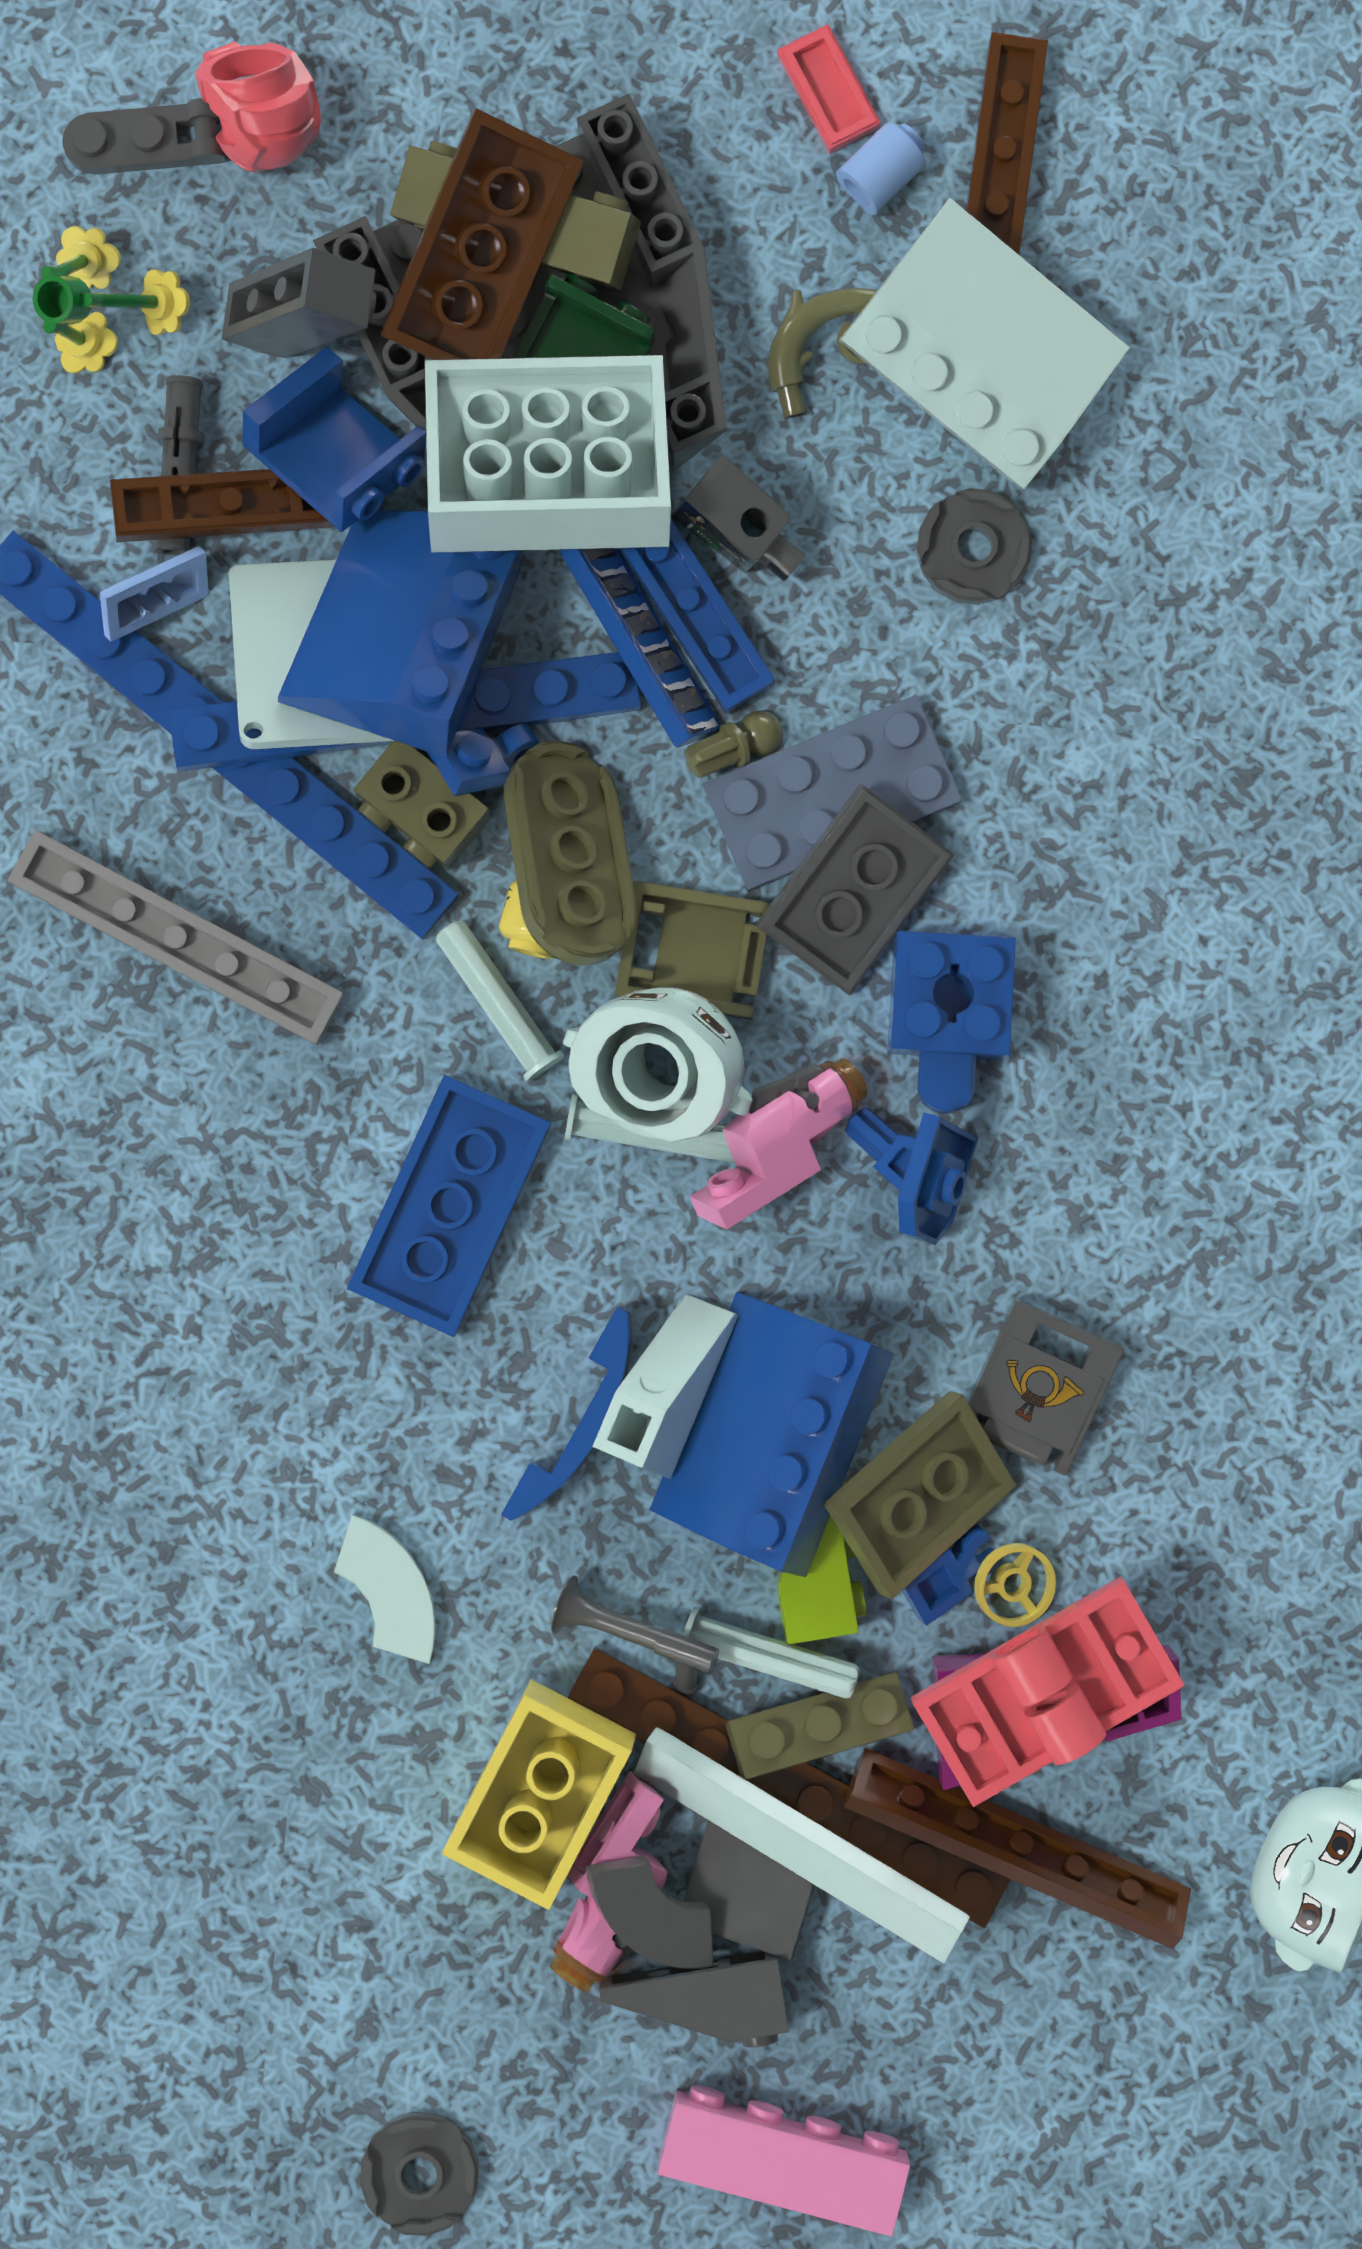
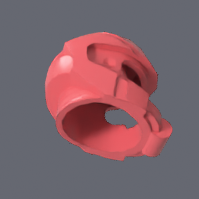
(264, 116)

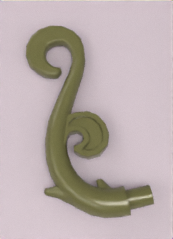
(800, 322)

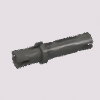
(180, 441)

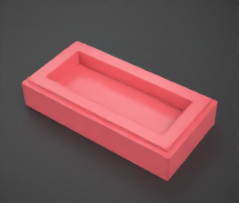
(828, 89)

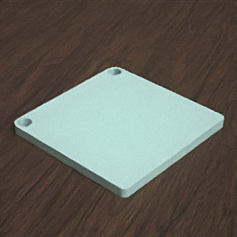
(268, 623)

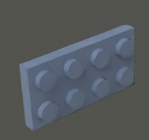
(788, 799)

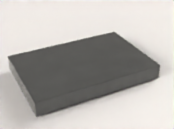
(854, 889)

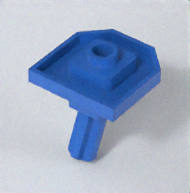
(924, 1169)

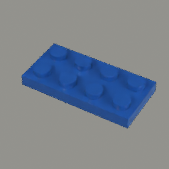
(449, 1206)

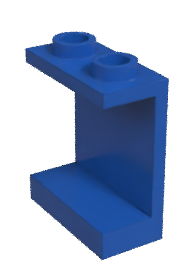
(330, 443)

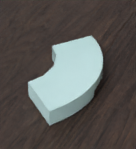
(392, 1586)

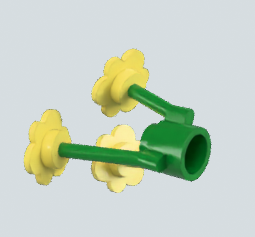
(65, 299)

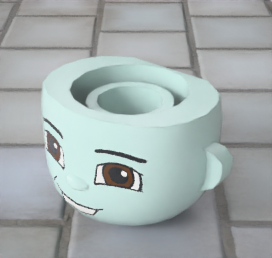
(612, 1073)
(1311, 1878)

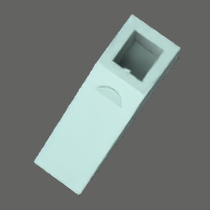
(666, 1388)

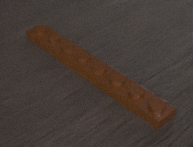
(645, 1703)

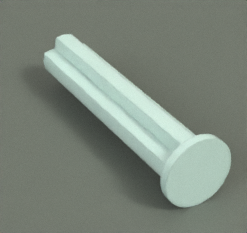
(497, 1000)
(596, 1126)
(774, 1656)

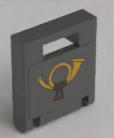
(1038, 1398)

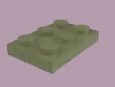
(920, 1494)

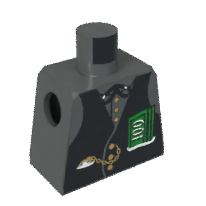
(715, 514)

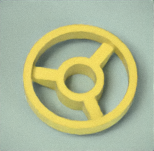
(1019, 1566)

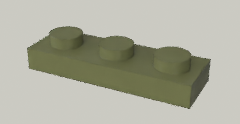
(818, 1727)

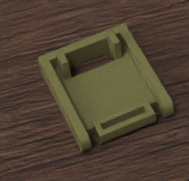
(700, 948)

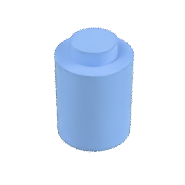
(882, 166)

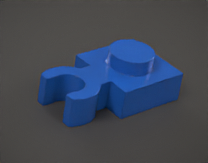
(946, 1579)

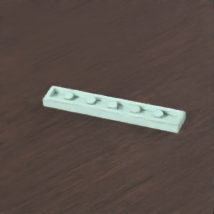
(801, 1845)

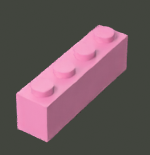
(784, 2161)

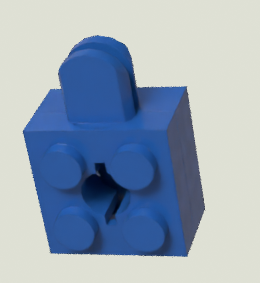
(949, 1009)

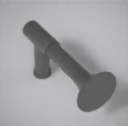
(688, 1653)

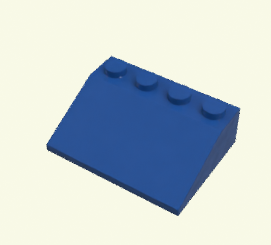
(400, 632)
(774, 1436)

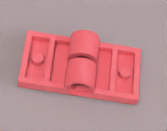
(1047, 1692)

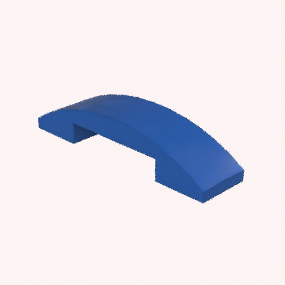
(540, 1483)

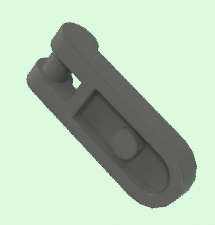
(142, 139)

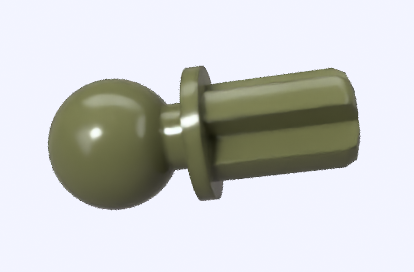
(756, 735)

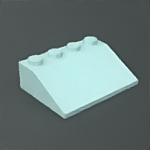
(985, 344)
(547, 453)

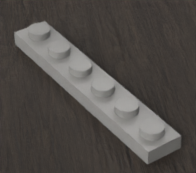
(176, 937)

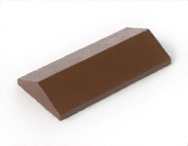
(482, 242)

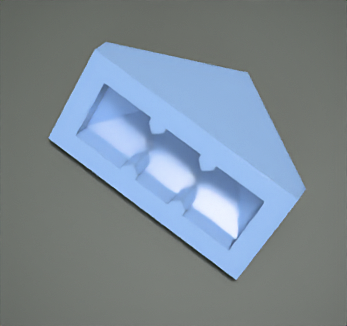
(154, 593)

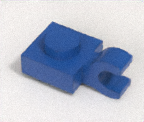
(482, 763)

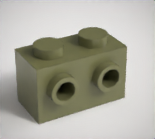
(415, 799)

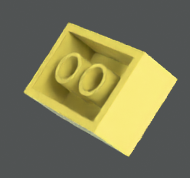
(539, 1794)

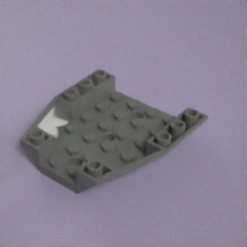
(662, 280)

